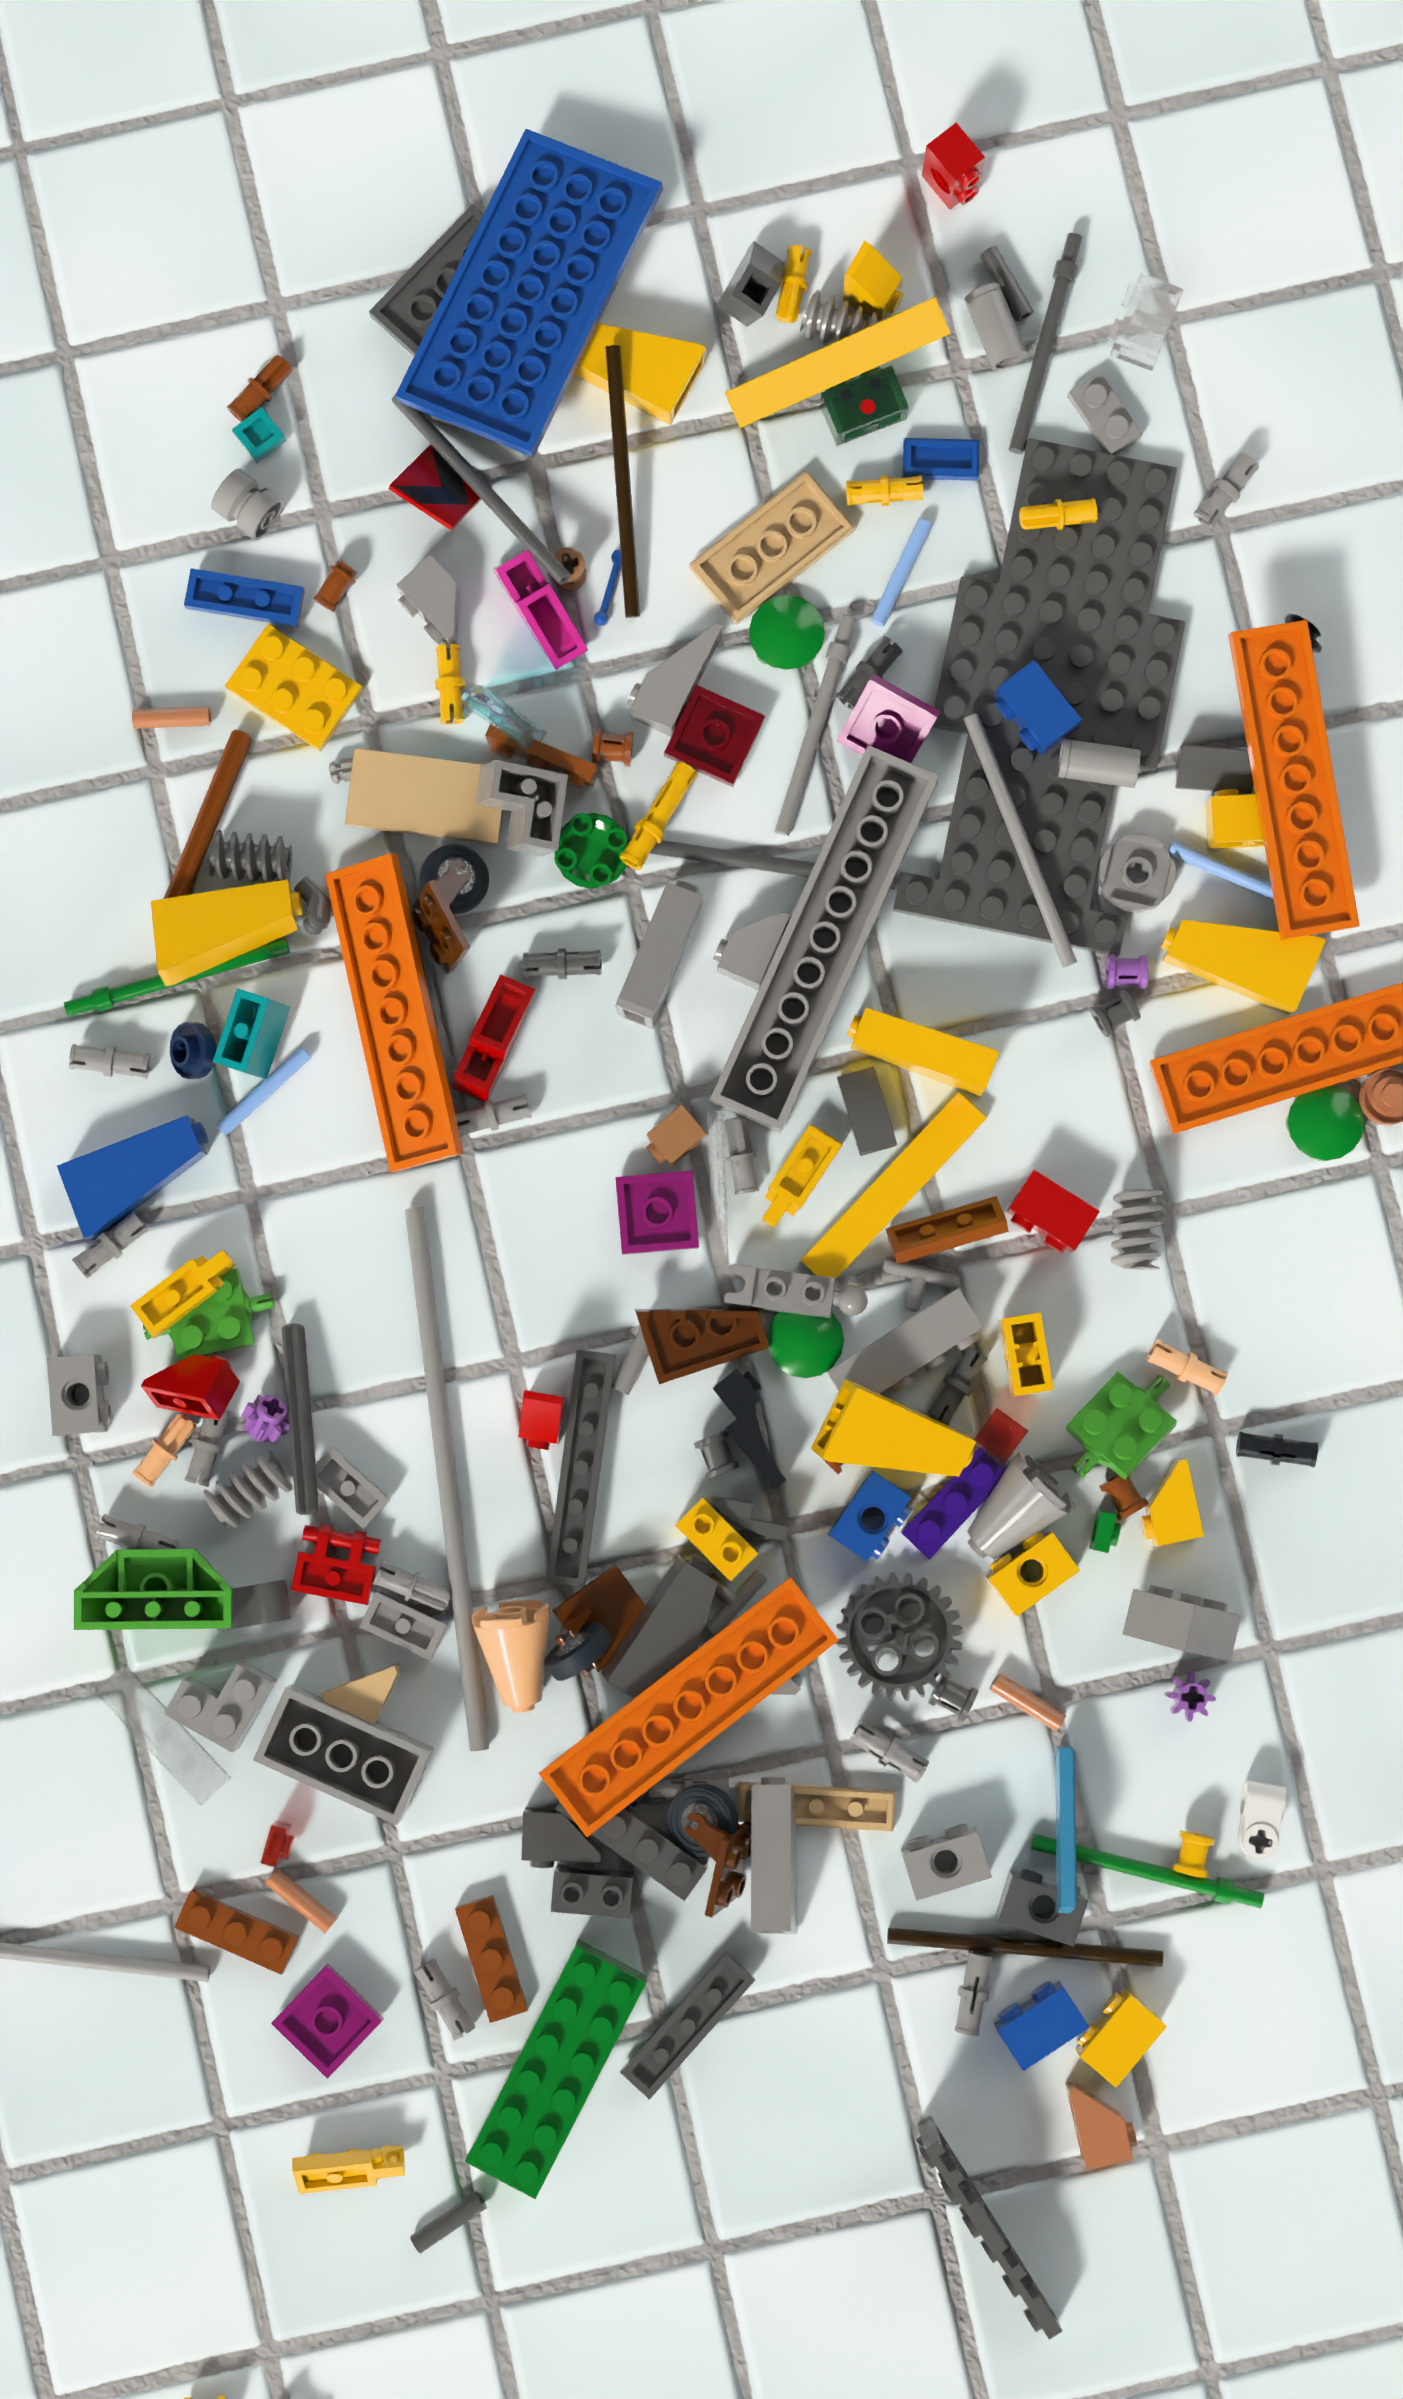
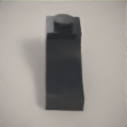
(740, 1396)

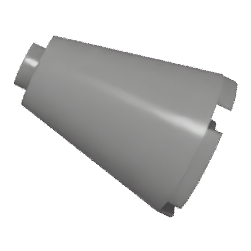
(1017, 1508)

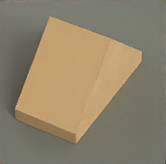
(365, 1695)

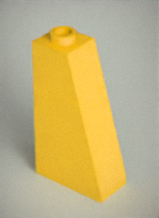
(654, 368)
(219, 925)
(1245, 960)
(923, 1051)
(886, 1434)

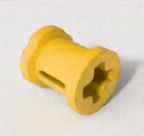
(1193, 1854)

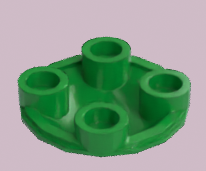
(786, 632)
(591, 850)
(1325, 1123)
(805, 1343)

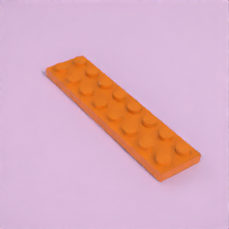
(1293, 779)
(394, 1013)
(1281, 1059)
(688, 1707)

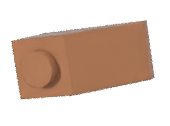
(1100, 2129)

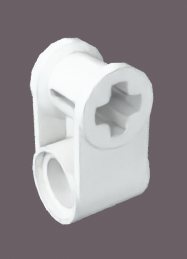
(1261, 1810)

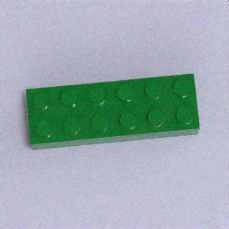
(556, 2069)

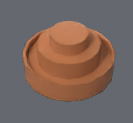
(1383, 1097)

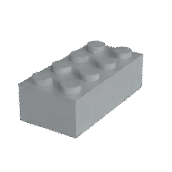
(343, 1754)

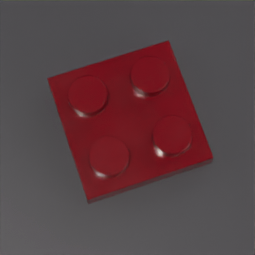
(714, 735)

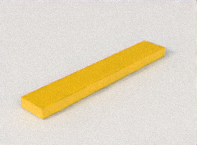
(837, 362)
(894, 1188)

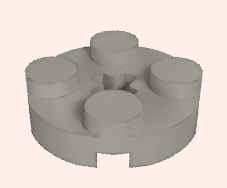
(1155, 861)

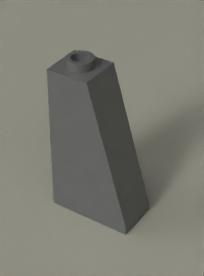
(665, 1629)

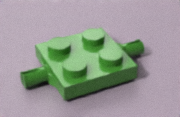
(219, 1322)
(1121, 1426)

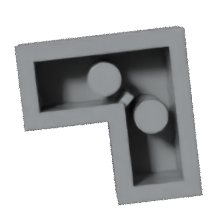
(535, 803)
(1183, 1624)
(224, 1715)

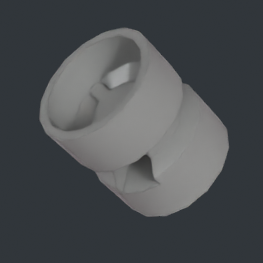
(243, 501)

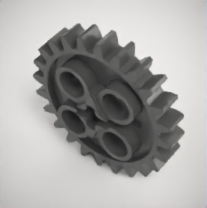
(887, 1603)

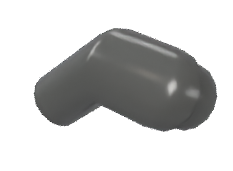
(318, 906)

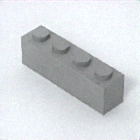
(911, 1345)

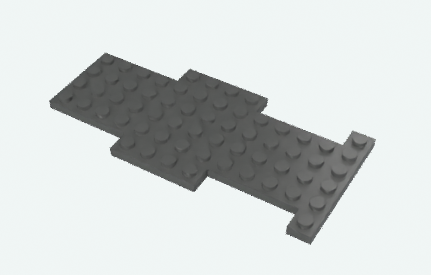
(1081, 612)

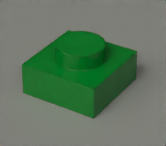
(1104, 1532)

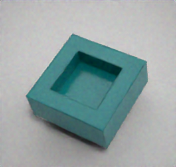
(259, 435)

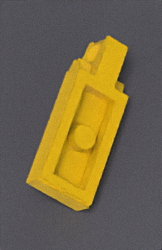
(800, 1174)
(181, 1292)
(347, 2169)

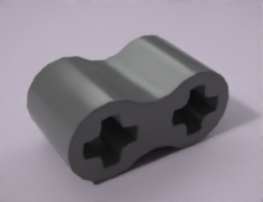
(260, 1604)

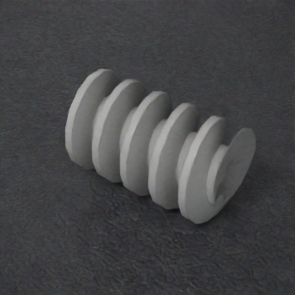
(832, 321)
(1136, 1229)
(248, 1491)

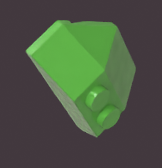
(154, 1593)

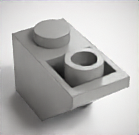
(434, 597)

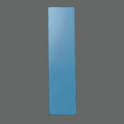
(1065, 1830)

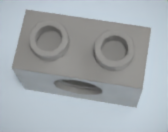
(63, 1377)
(968, 1868)

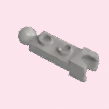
(793, 1293)

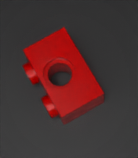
(953, 166)

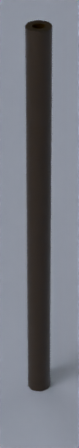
(622, 481)
(1024, 1947)

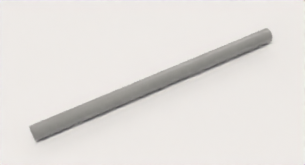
(1020, 840)
(104, 1962)

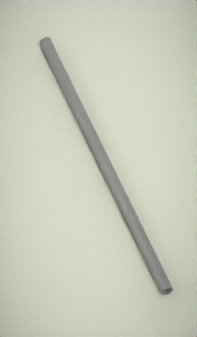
(447, 1479)

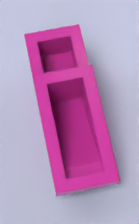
(540, 609)

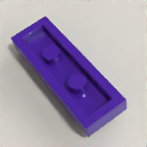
(953, 1504)

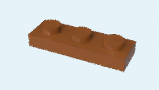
(545, 757)
(947, 1230)
(236, 1931)
(491, 1958)

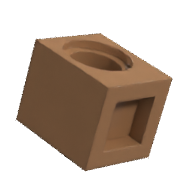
(675, 1137)

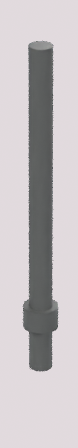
(1064, 275)

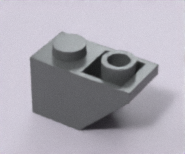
(752, 285)
(554, 1837)

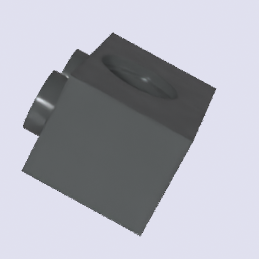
(592, 1892)
(1017, 1911)

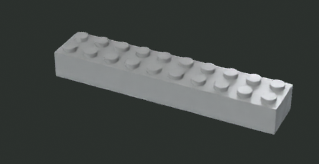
(824, 939)

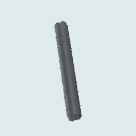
(300, 1419)

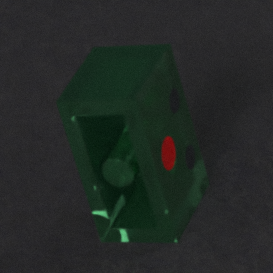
(864, 405)

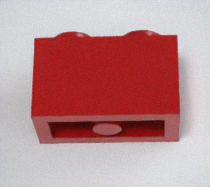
(1051, 1212)

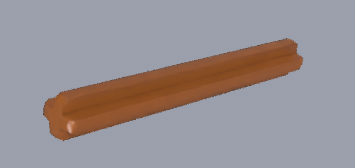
(209, 814)

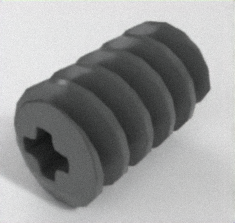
(250, 858)

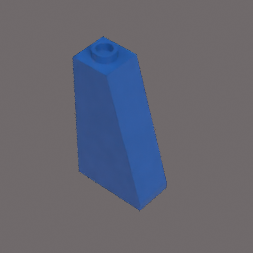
(128, 1173)

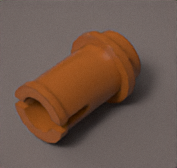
(335, 585)

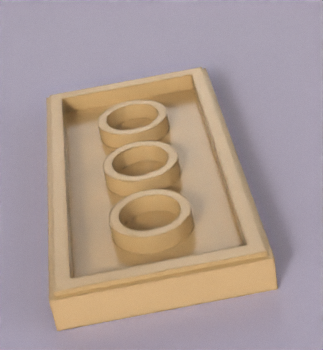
(771, 547)
(419, 797)

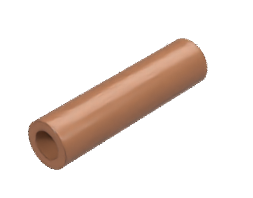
(171, 717)
(1027, 1702)
(301, 1900)

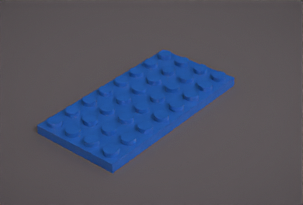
(529, 292)

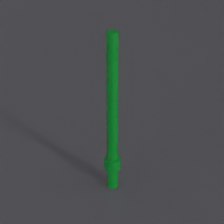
(104, 998)
(1221, 1890)

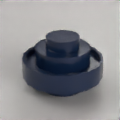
(192, 1050)

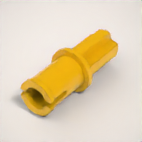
(793, 284)
(1058, 514)

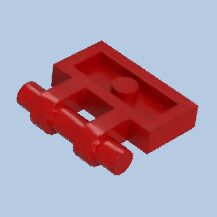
(336, 1577)

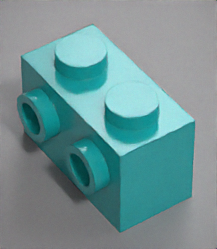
(251, 1034)

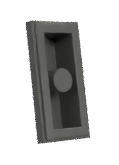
(1213, 769)

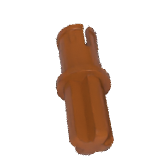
(260, 388)

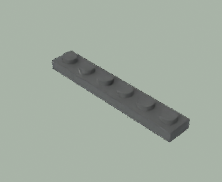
(580, 1468)

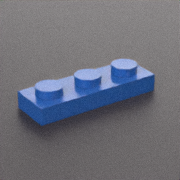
(244, 597)

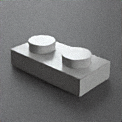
(1104, 414)
(349, 1488)
(403, 1625)

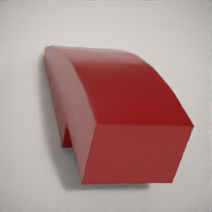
(493, 1038)

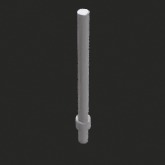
(837, 656)

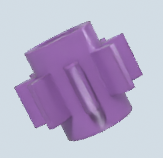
(266, 1419)
(1184, 1687)

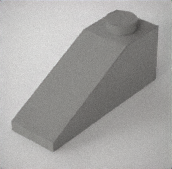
(669, 686)

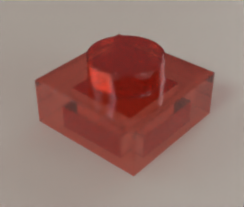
(1000, 1435)
(278, 1844)

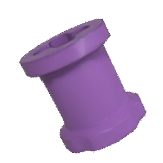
(1126, 971)

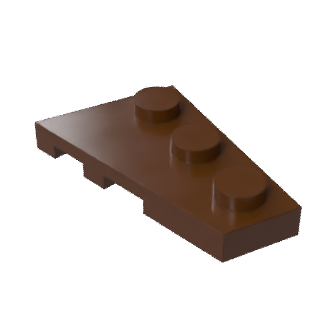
(698, 1338)

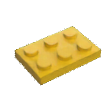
(294, 687)

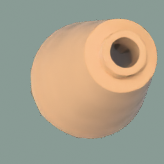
(515, 1649)

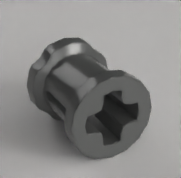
(1115, 1013)
(716, 1454)
(953, 1697)

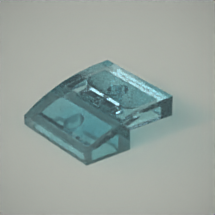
(503, 716)

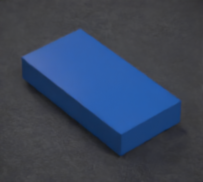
(941, 459)

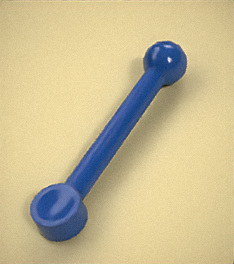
(601, 618)

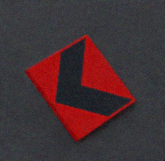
(436, 489)

